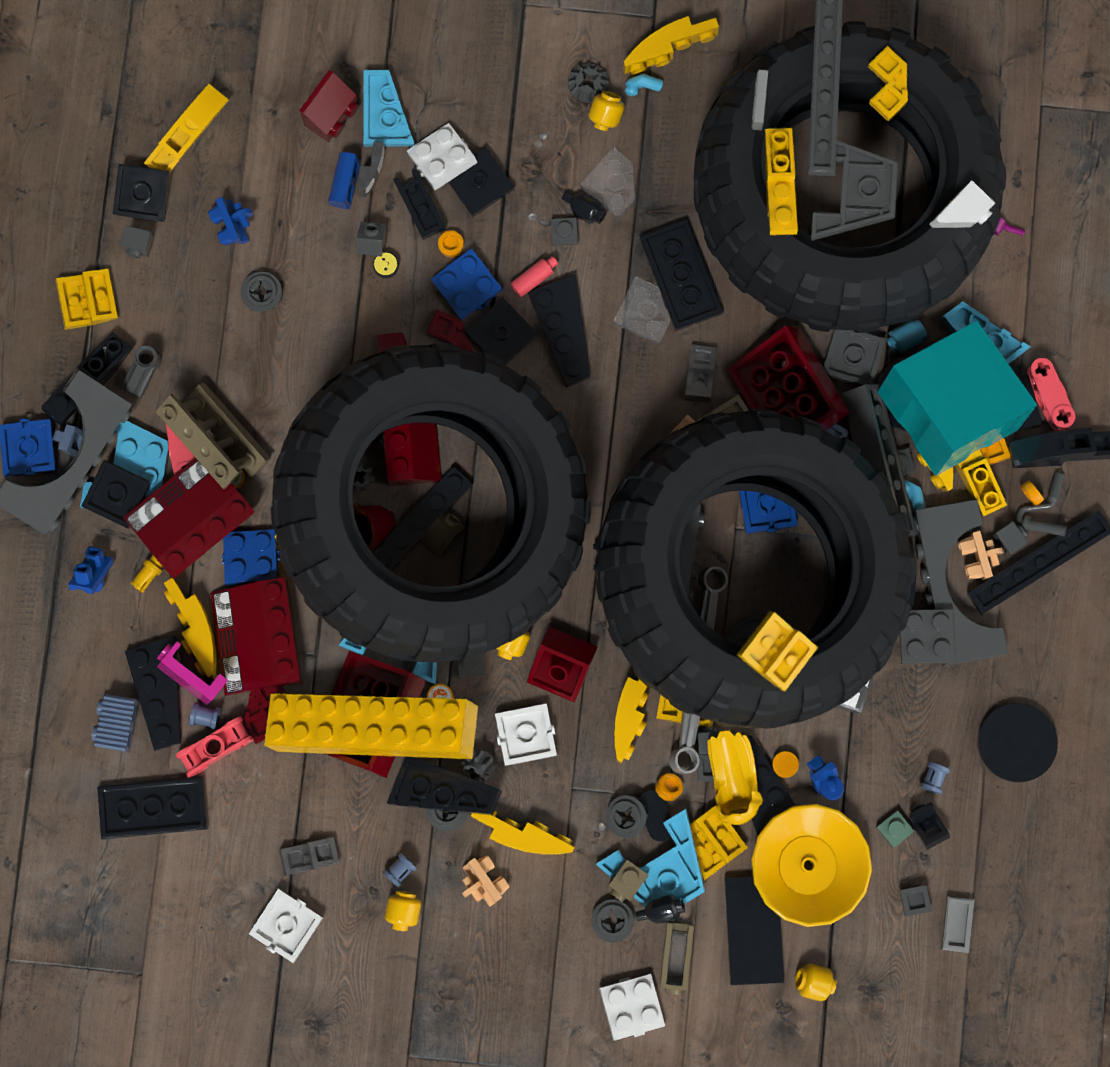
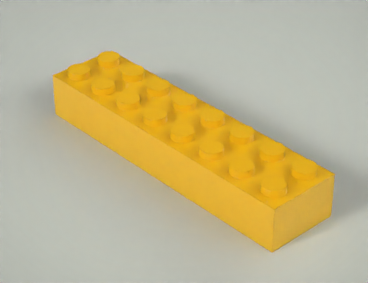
(371, 725)

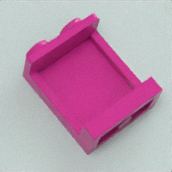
(186, 678)

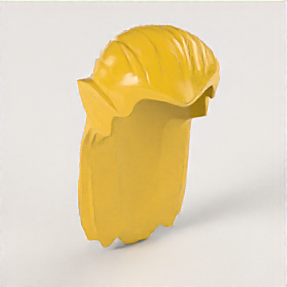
(734, 777)

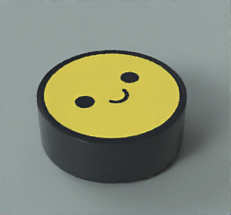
(386, 266)

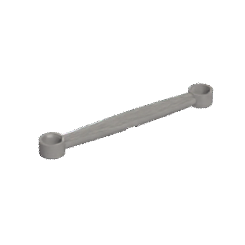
(690, 721)

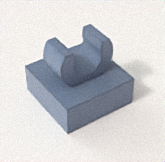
(69, 439)

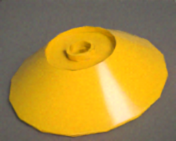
(837, 857)

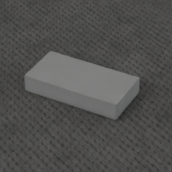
(759, 100)
(957, 924)

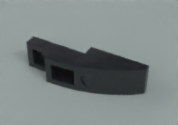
(98, 365)
(1059, 447)

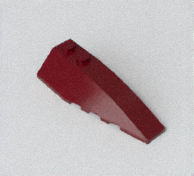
(411, 447)

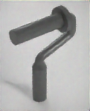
(1039, 526)

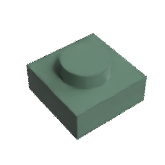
(895, 829)

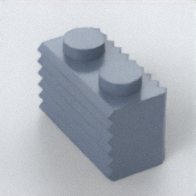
(115, 723)

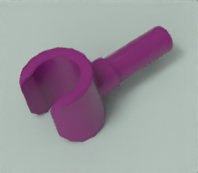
(1007, 227)

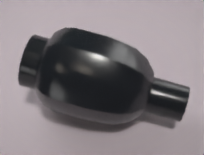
(585, 207)
(662, 910)

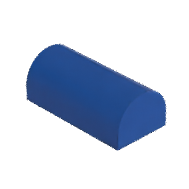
(344, 180)

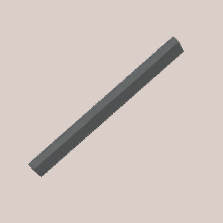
(825, 88)

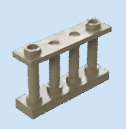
(225, 428)

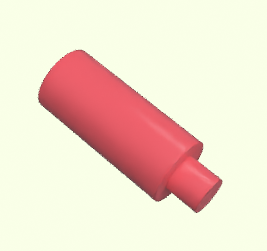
(533, 276)

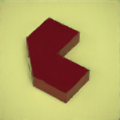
(449, 330)
(256, 714)

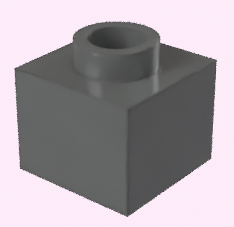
(371, 239)
(136, 242)
(1011, 539)
(702, 739)

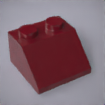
(329, 107)
(562, 664)

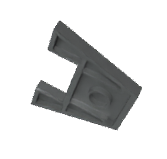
(866, 194)

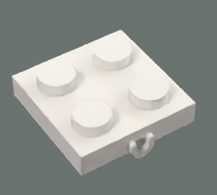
(441, 156)
(525, 734)
(286, 925)
(631, 1007)

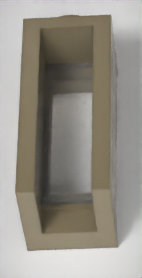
(676, 957)

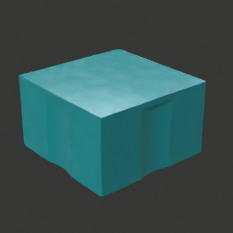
(956, 397)

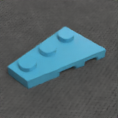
(383, 112)
(964, 315)

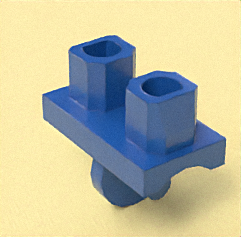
(234, 218)
(90, 573)
(825, 779)

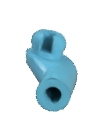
(641, 81)
(915, 495)

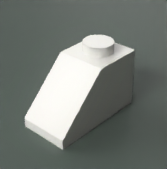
(965, 209)

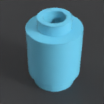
(906, 336)

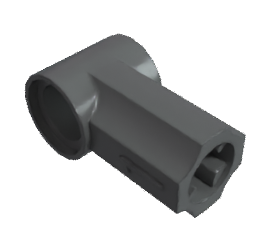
(140, 374)

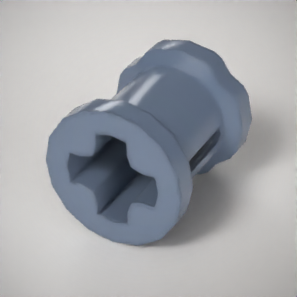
(205, 716)
(934, 778)
(399, 870)

